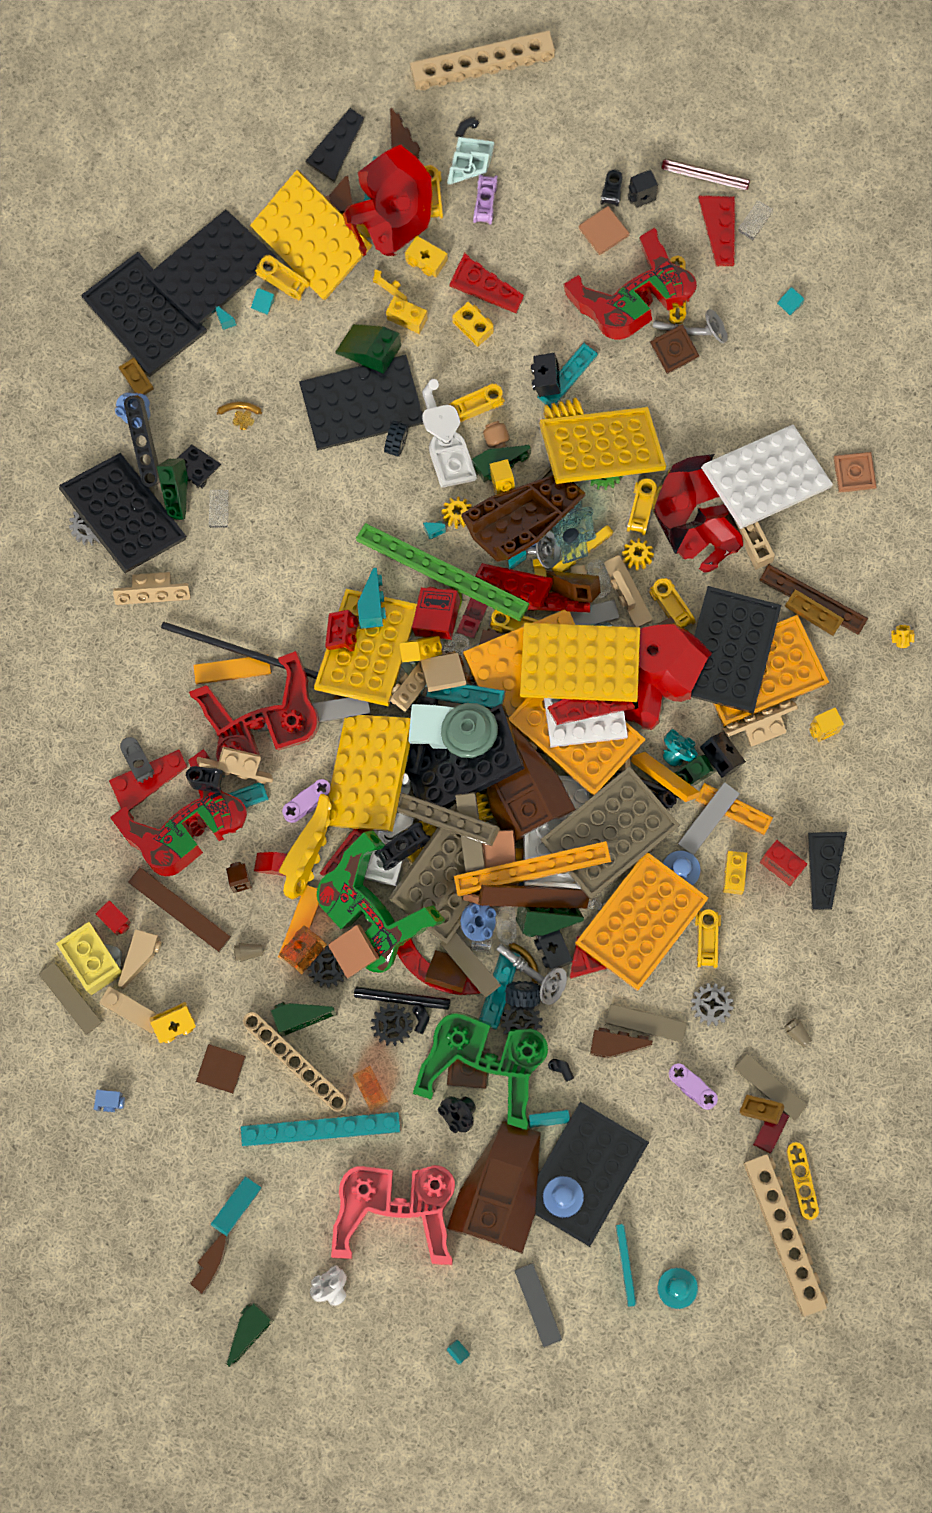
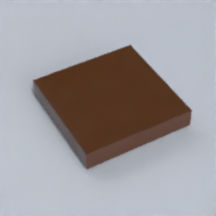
(674, 349)
(445, 972)
(220, 1069)
(463, 1075)

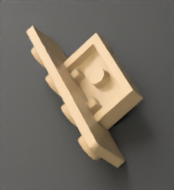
(151, 588)
(628, 592)
(409, 689)
(763, 725)
(238, 763)

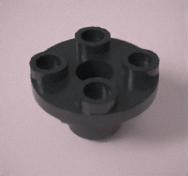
(458, 1113)

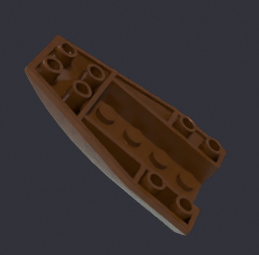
(520, 516)
(530, 795)
(501, 1190)

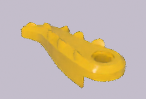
(305, 851)

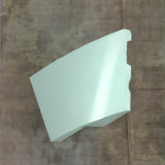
(470, 159)
(427, 724)

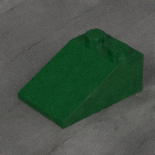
(370, 346)
(543, 920)
(295, 1017)
(249, 1329)

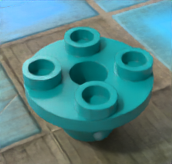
(678, 748)
(677, 1288)

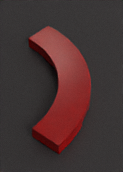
(419, 966)

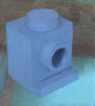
(108, 1101)

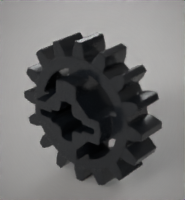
(321, 973)
(520, 1014)
(384, 1019)

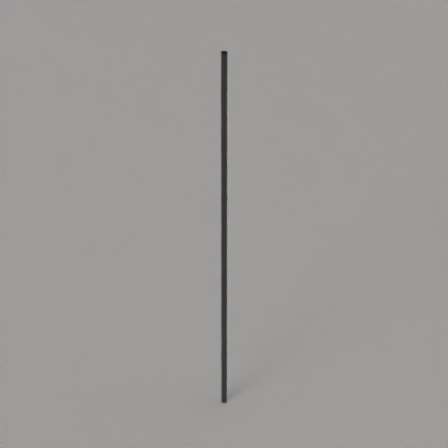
(310, 673)

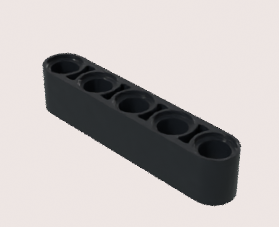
(136, 432)

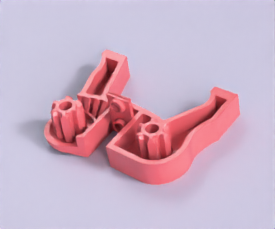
(370, 1190)

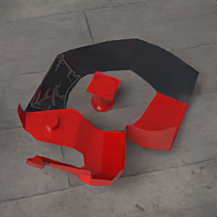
(674, 502)

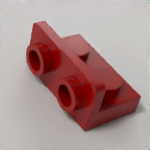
(341, 630)

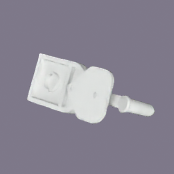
(452, 459)
(375, 867)

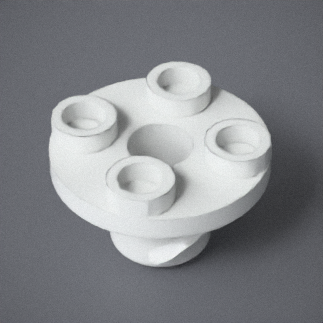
(329, 1286)

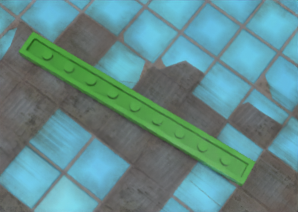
(442, 572)

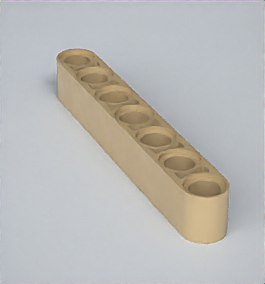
(291, 1053)

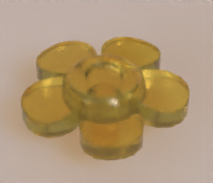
(243, 419)

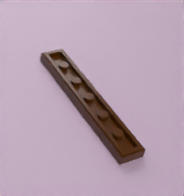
(787, 584)
(532, 897)
(179, 909)

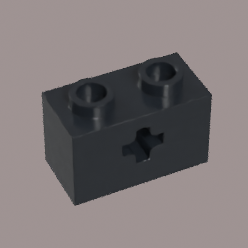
(642, 189)
(546, 374)
(722, 754)
(560, 957)

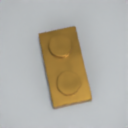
(136, 377)
(762, 1109)

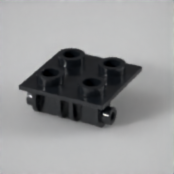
(198, 465)

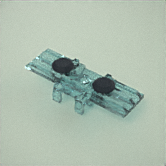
(570, 537)

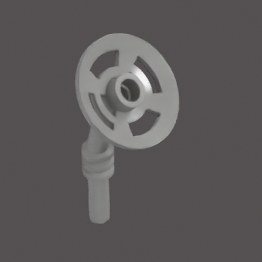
(714, 327)
(546, 550)
(546, 982)

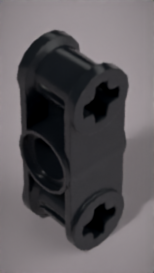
(392, 848)

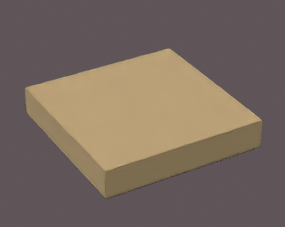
(443, 672)

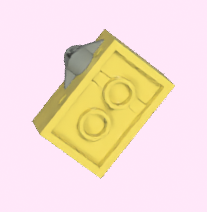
(91, 958)

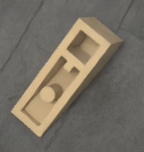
(756, 545)
(139, 955)
(127, 1008)

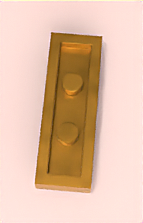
(814, 612)

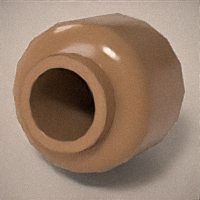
(496, 434)

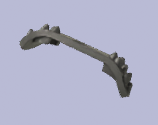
(133, 752)

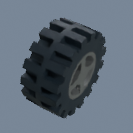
(396, 438)
(523, 994)

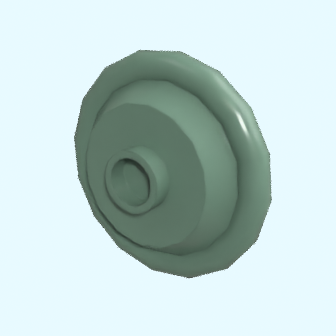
(469, 730)

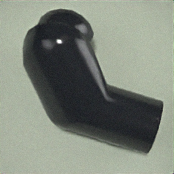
(465, 124)
(422, 1017)
(562, 1067)

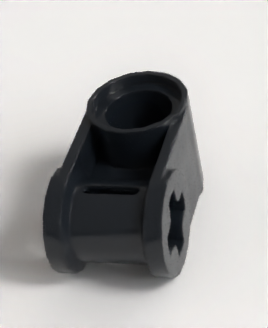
(612, 191)
(209, 779)

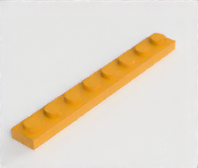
(533, 868)

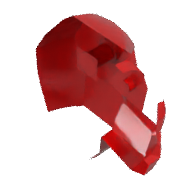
(397, 192)
(666, 673)

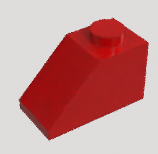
(269, 862)
(113, 918)

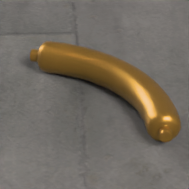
(239, 405)
(526, 955)

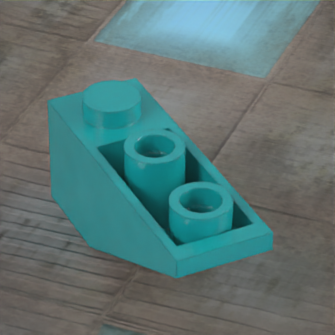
(370, 602)

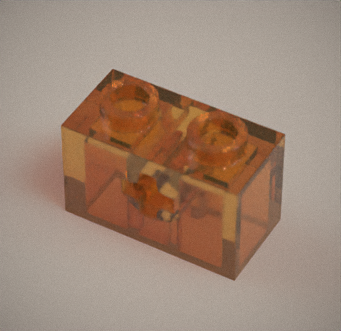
(302, 949)
(370, 1089)

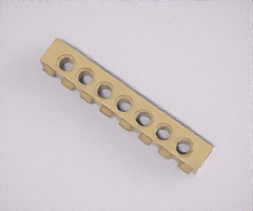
(487, 53)
(819, 1299)

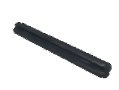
(401, 998)

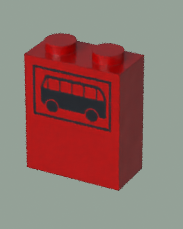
(436, 613)
(783, 863)

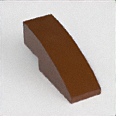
(211, 1263)

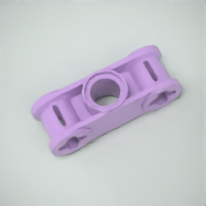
(484, 208)
(305, 801)
(693, 1086)

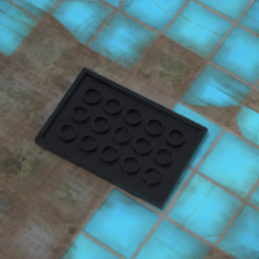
(210, 268)
(141, 315)
(360, 403)
(122, 512)
(740, 639)
(448, 774)
(600, 1160)

